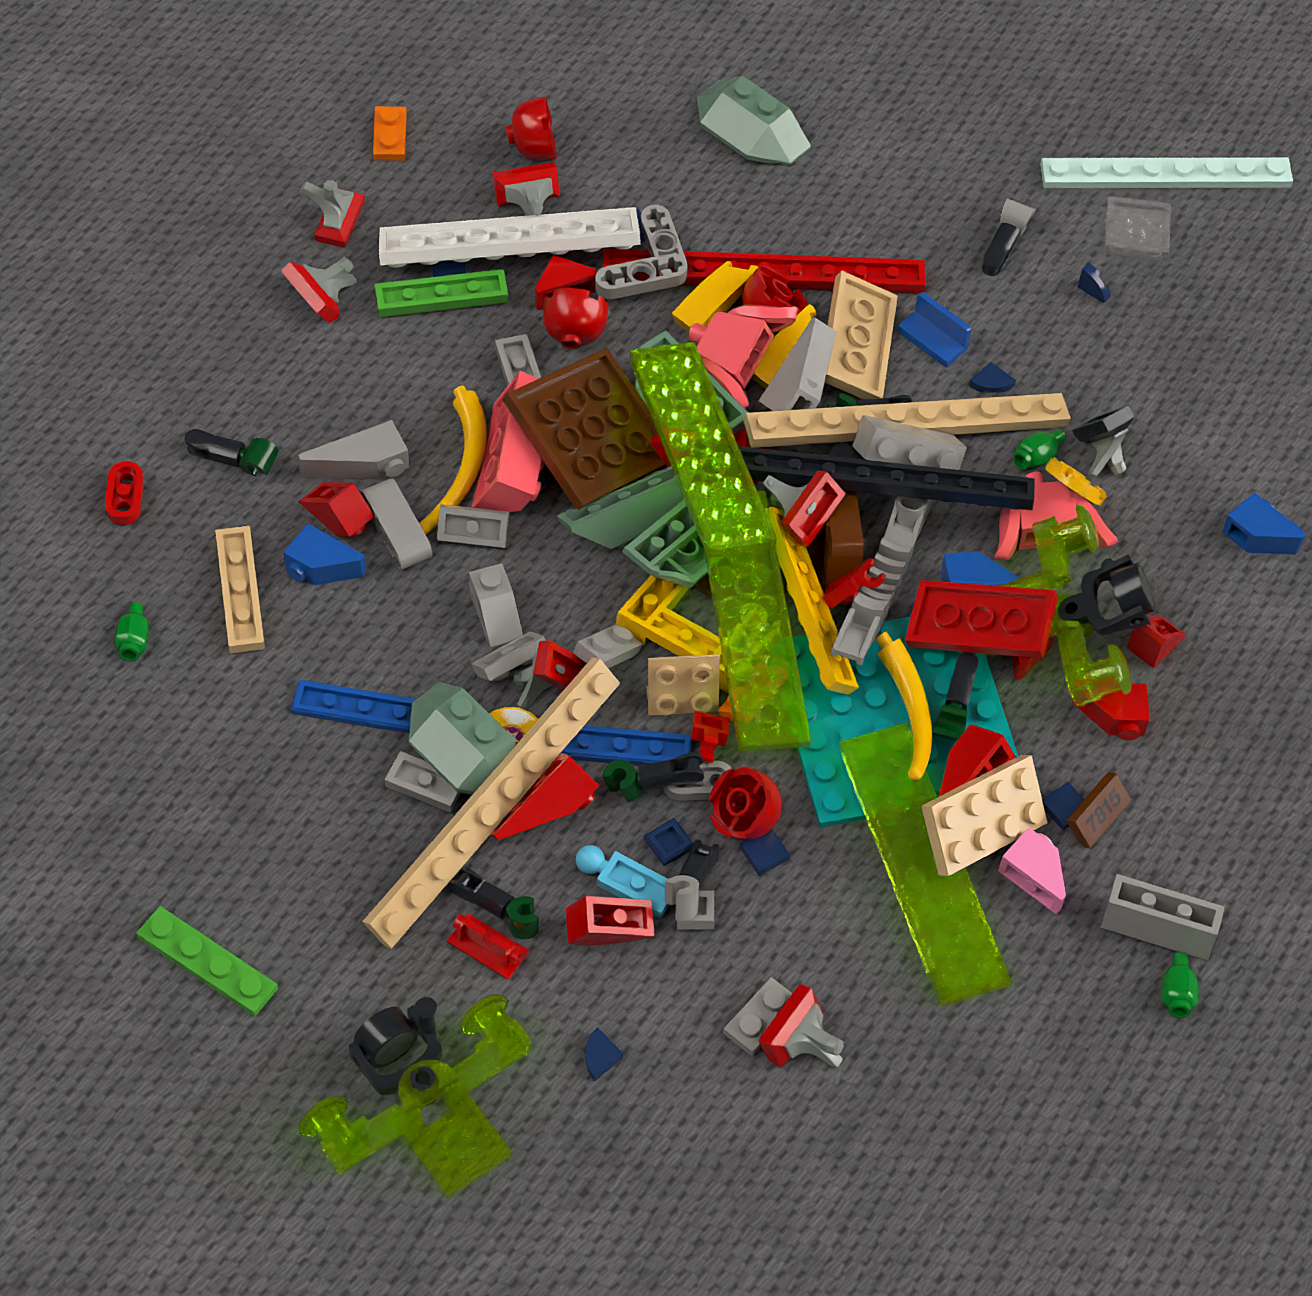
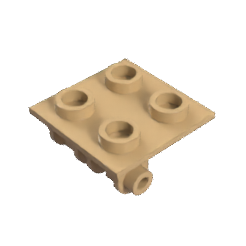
(683, 684)

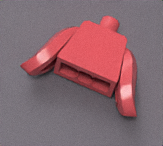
(737, 343)
(1049, 501)

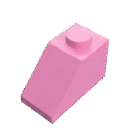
(1036, 868)

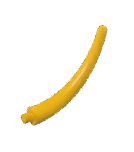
(475, 442)
(909, 684)

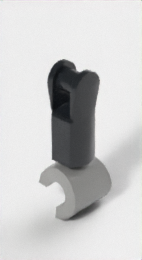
(1012, 224)
(685, 887)

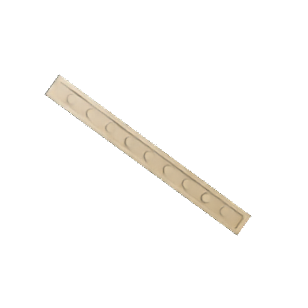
(945, 416)
(491, 803)

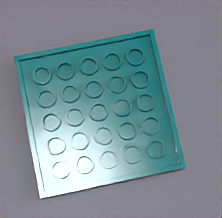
(879, 706)

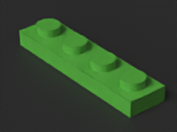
(441, 293)
(207, 961)

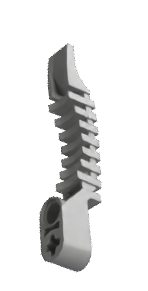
(872, 604)

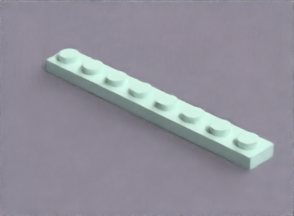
(1166, 172)

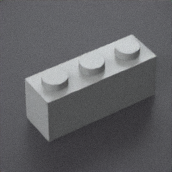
(907, 444)
(1162, 917)

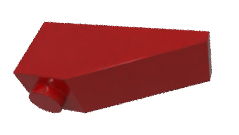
(973, 756)
(555, 794)

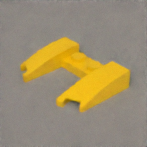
(718, 294)
(651, 618)

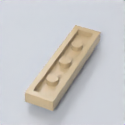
(239, 589)

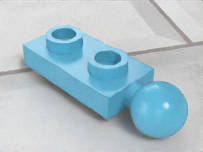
(624, 877)

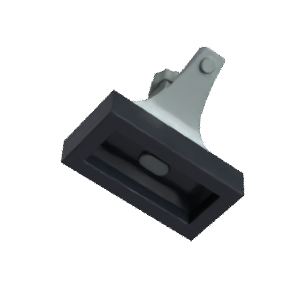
(1106, 434)

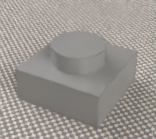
(705, 916)

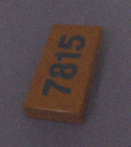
(1099, 810)

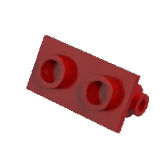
(487, 945)

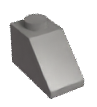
(495, 605)

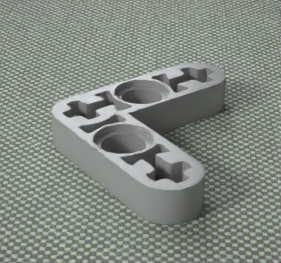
(659, 260)

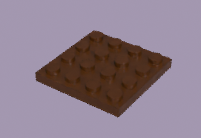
(588, 427)

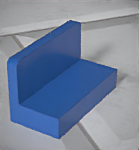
(936, 330)

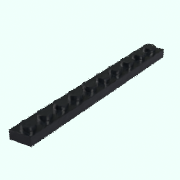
(893, 478)

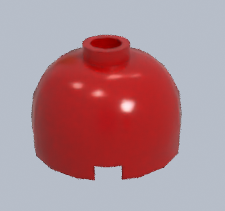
(532, 130)
(769, 288)
(574, 317)
(745, 804)

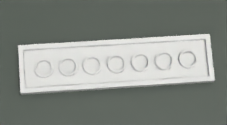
(508, 236)

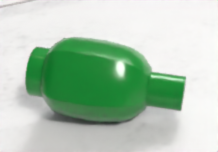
(1037, 449)
(132, 634)
(1179, 987)

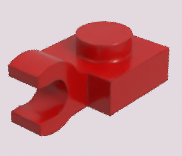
(847, 586)
(709, 731)

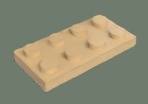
(863, 337)
(984, 814)

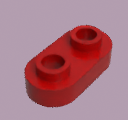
(124, 495)

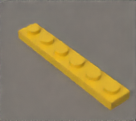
(812, 610)

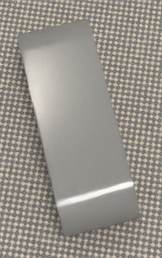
(398, 523)

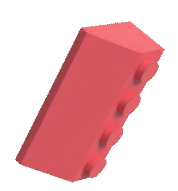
(510, 460)

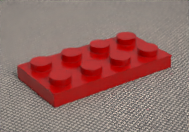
(981, 619)

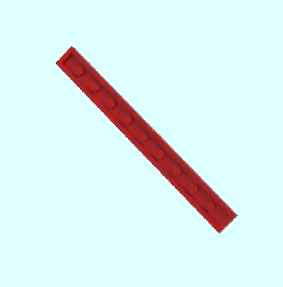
(801, 270)

